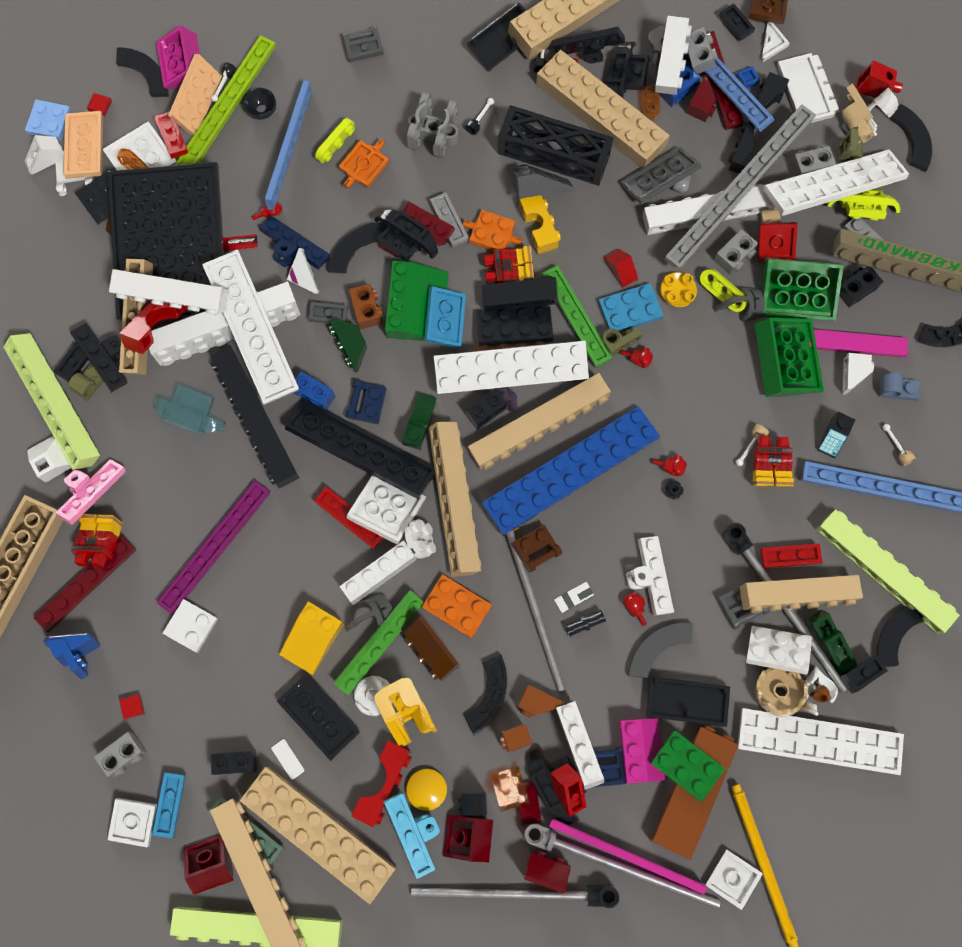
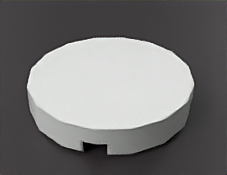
(365, 694)

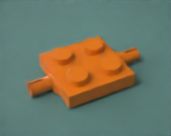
(364, 164)
(492, 231)

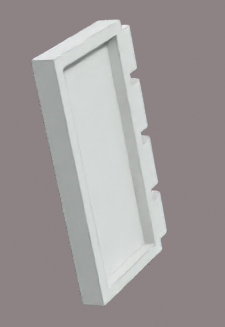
(808, 85)

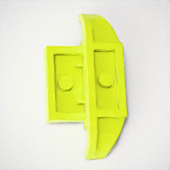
(867, 204)

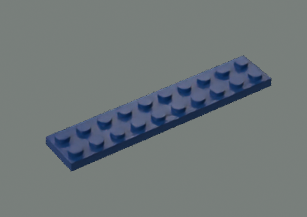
(570, 471)

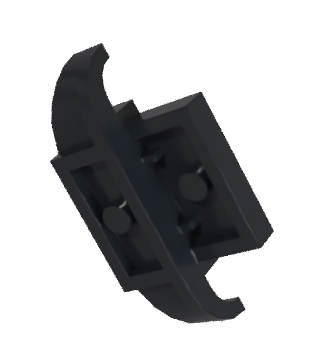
(627, 70)
(405, 235)
(541, 778)

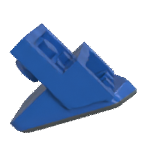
(70, 648)

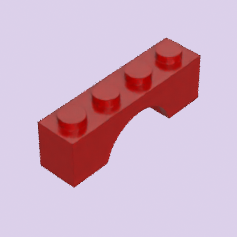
(138, 334)
(370, 808)

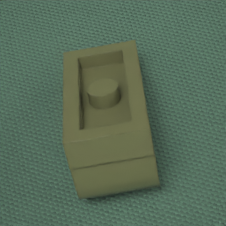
(850, 147)
(628, 339)
(86, 383)

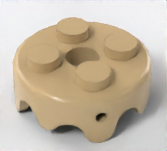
(795, 689)

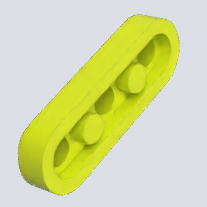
(335, 140)
(716, 286)

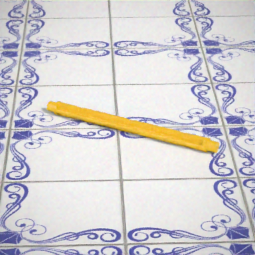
(765, 867)

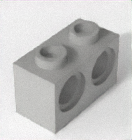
(698, 51)
(811, 159)
(733, 250)
(118, 750)

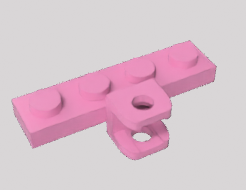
(88, 490)

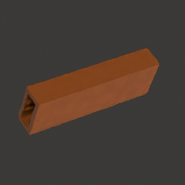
(685, 816)

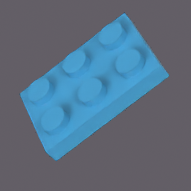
(631, 308)
(445, 317)

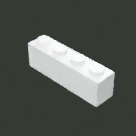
(672, 55)
(378, 572)
(580, 745)

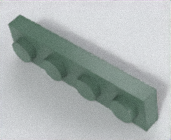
(270, 847)

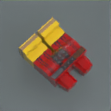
(509, 265)
(773, 464)
(96, 539)

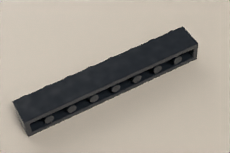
(253, 414)

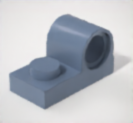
(894, 386)

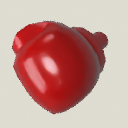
(266, 212)
(641, 357)
(674, 466)
(635, 604)

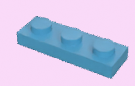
(169, 805)

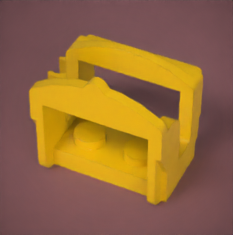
(408, 706)

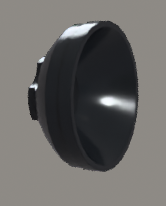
(259, 97)

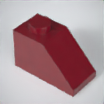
(703, 101)

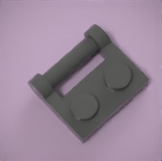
(363, 48)
(731, 603)

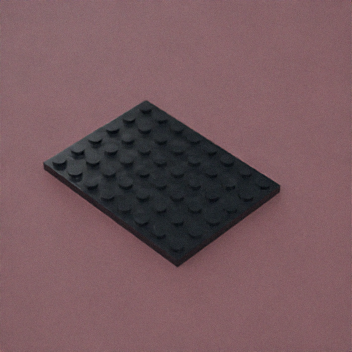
(167, 219)

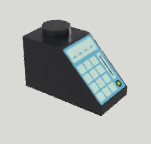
(836, 434)

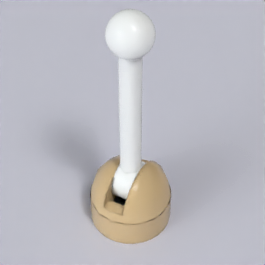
(757, 431)
(906, 456)

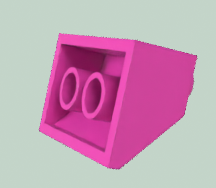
(175, 55)
(640, 745)

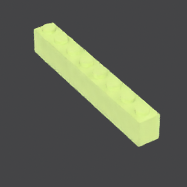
(51, 401)
(887, 572)
(246, 927)

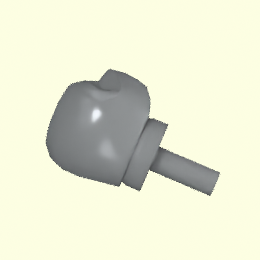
(683, 185)

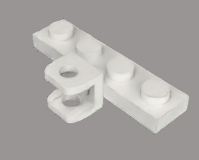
(652, 576)

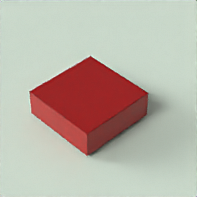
(99, 103)
(131, 706)

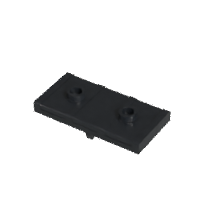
(493, 42)
(688, 701)

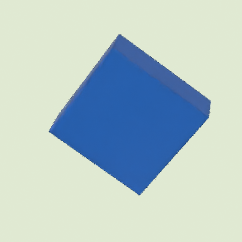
(748, 77)

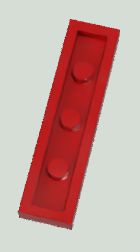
(339, 509)

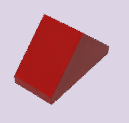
(622, 267)

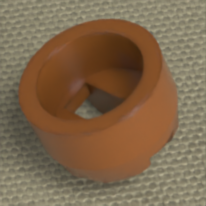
(821, 693)

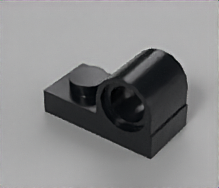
(864, 673)

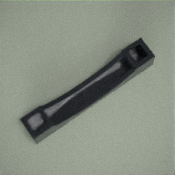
(772, 92)

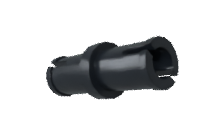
(585, 623)

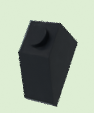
(473, 804)

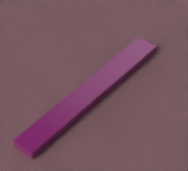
(213, 547)

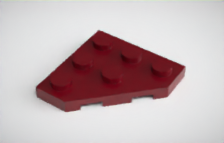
(438, 228)

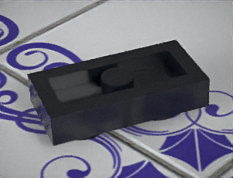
(736, 22)
(71, 363)

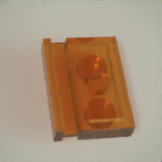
(509, 789)

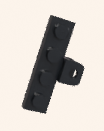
(590, 43)
(101, 355)

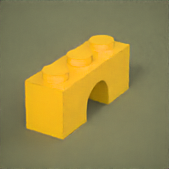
(535, 209)

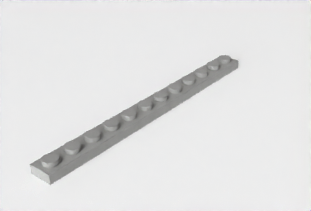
(739, 187)

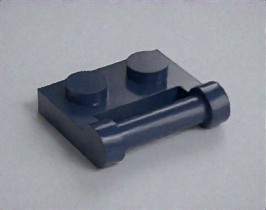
(372, 403)
(612, 773)

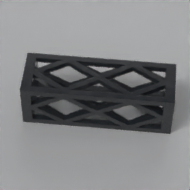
(563, 137)

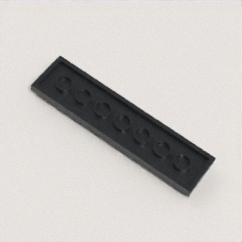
(361, 449)

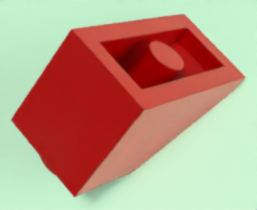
(569, 789)

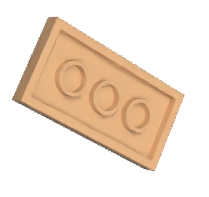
(195, 95)
(83, 144)

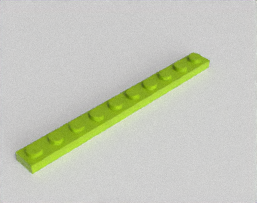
(227, 101)

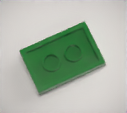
(687, 766)

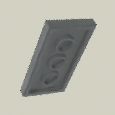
(660, 175)

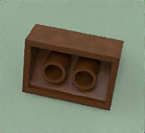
(430, 649)

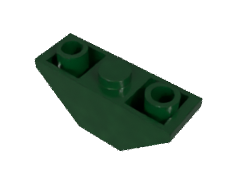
(350, 341)

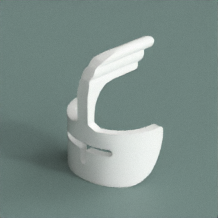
(888, 104)
(821, 680)

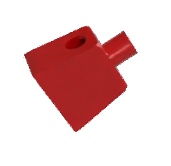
(877, 79)

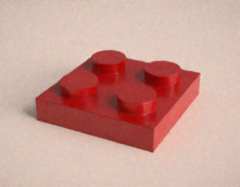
(777, 241)

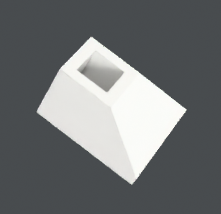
(48, 459)

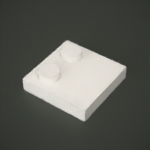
(190, 626)
(132, 822)
(734, 879)

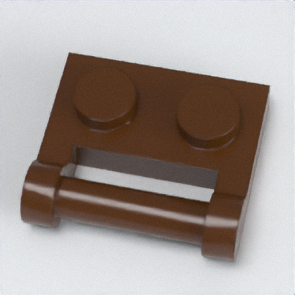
(533, 542)

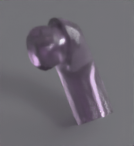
(511, 397)

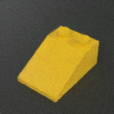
(311, 638)

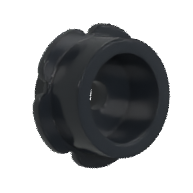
(671, 494)

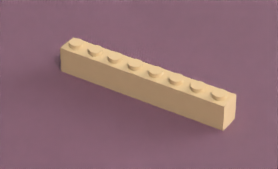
(539, 421)
(454, 499)
(255, 875)

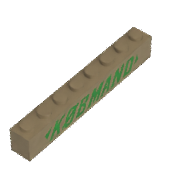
(898, 259)

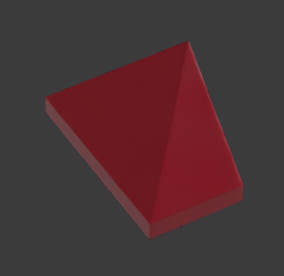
(531, 811)

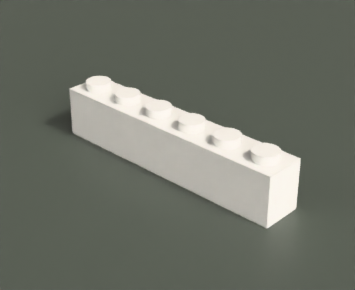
(168, 290)

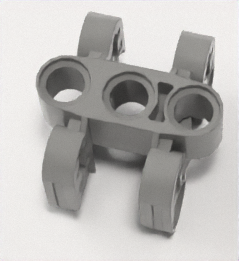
(422, 123)

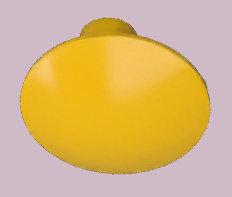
(678, 289)
(426, 789)

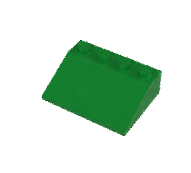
(801, 288)
(409, 299)
(786, 357)

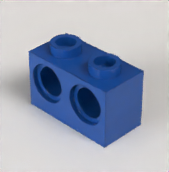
(687, 86)
(314, 391)

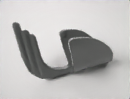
(755, 307)
(382, 602)

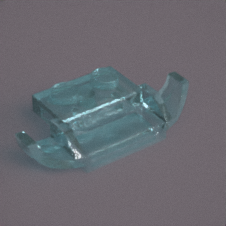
(189, 410)

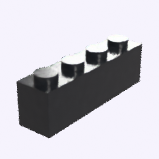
(520, 294)

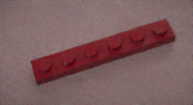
(729, 112)
(82, 587)

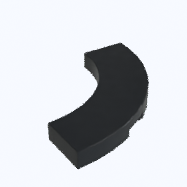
(144, 64)
(919, 136)
(351, 243)
(941, 337)
(893, 632)
(493, 698)

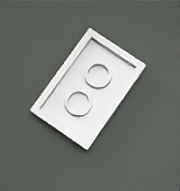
(779, 650)

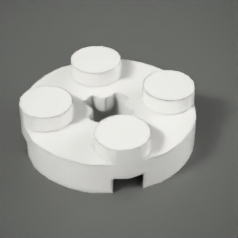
(420, 538)

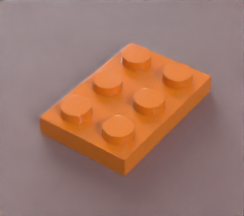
(456, 606)

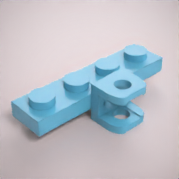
(412, 833)

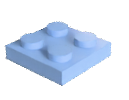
(47, 119)

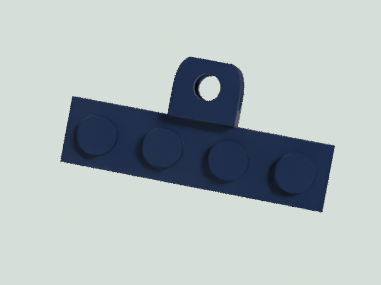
(289, 242)

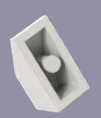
(42, 153)
(855, 369)

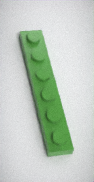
(579, 319)
(378, 642)

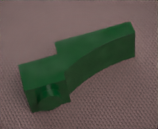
(419, 421)
(832, 641)

